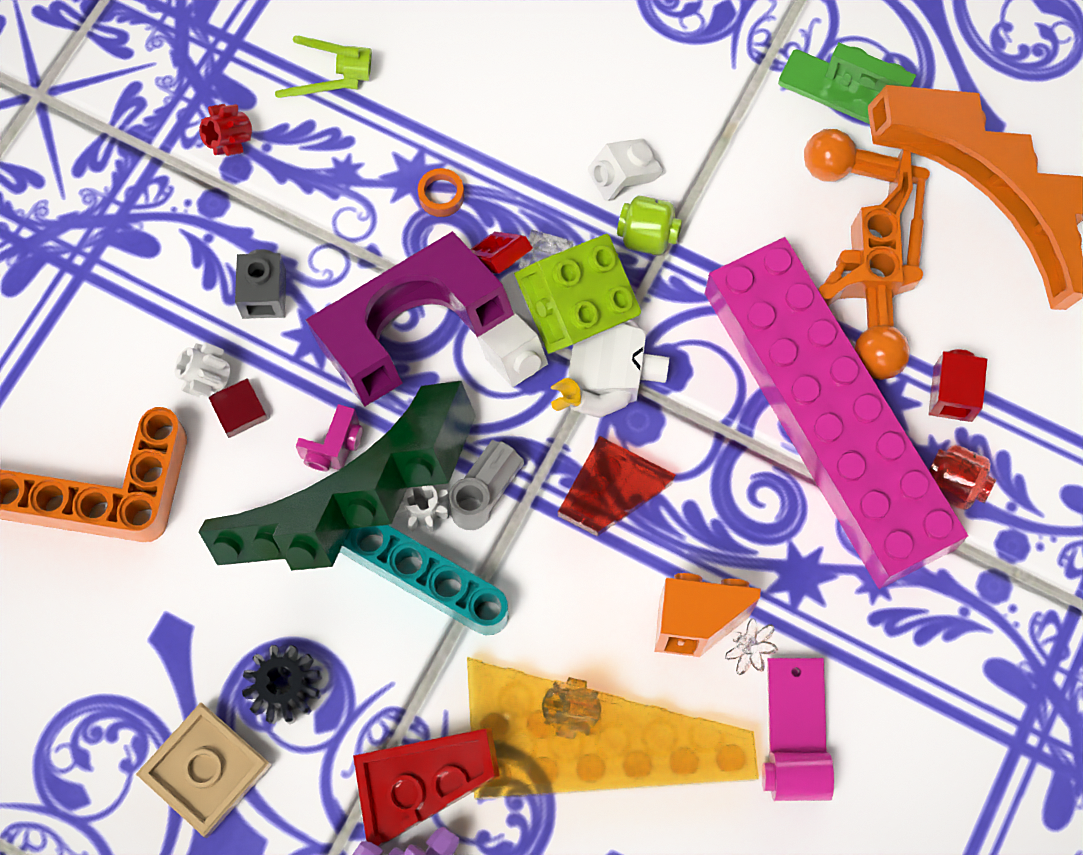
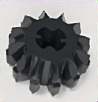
(264, 685)

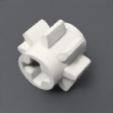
(202, 370)
(424, 517)

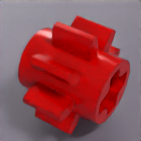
(225, 129)

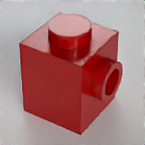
(958, 385)

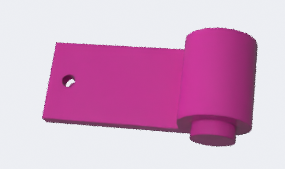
(797, 732)

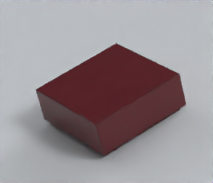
(238, 408)

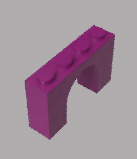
(438, 275)

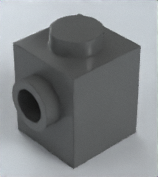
(260, 285)

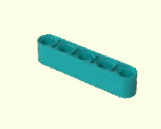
(425, 581)

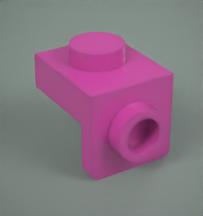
(342, 437)

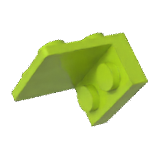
(578, 293)

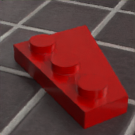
(421, 779)

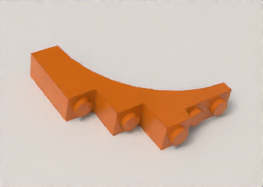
(1001, 165)

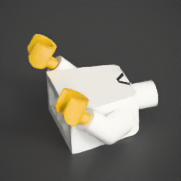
(608, 371)

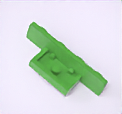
(846, 82)

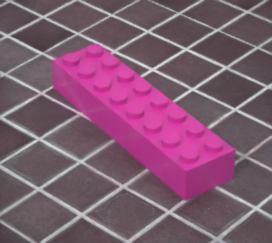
(834, 413)

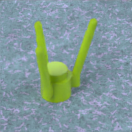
(350, 61)

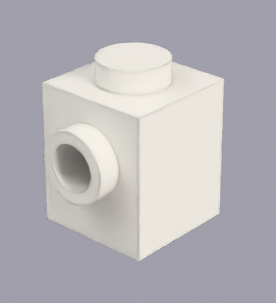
(513, 350)

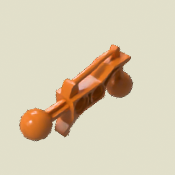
(831, 157)

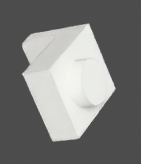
(623, 165)

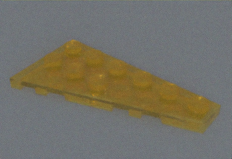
(624, 751)

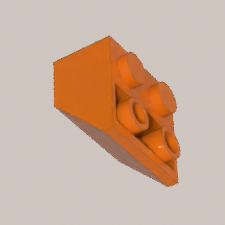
(700, 613)

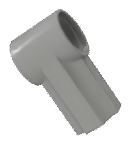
(485, 483)

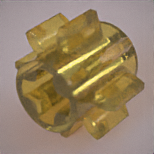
(571, 708)

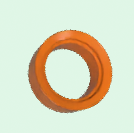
(444, 209)

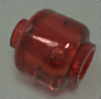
(962, 476)

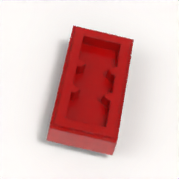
(501, 250)

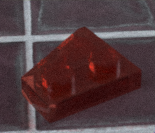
(611, 487)

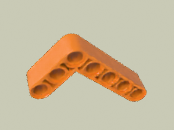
(122, 503)

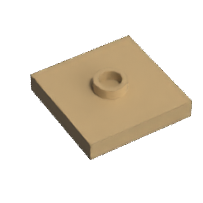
(203, 770)

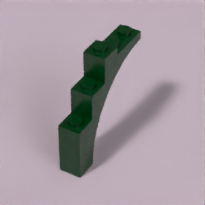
(366, 492)

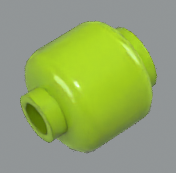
(648, 225)

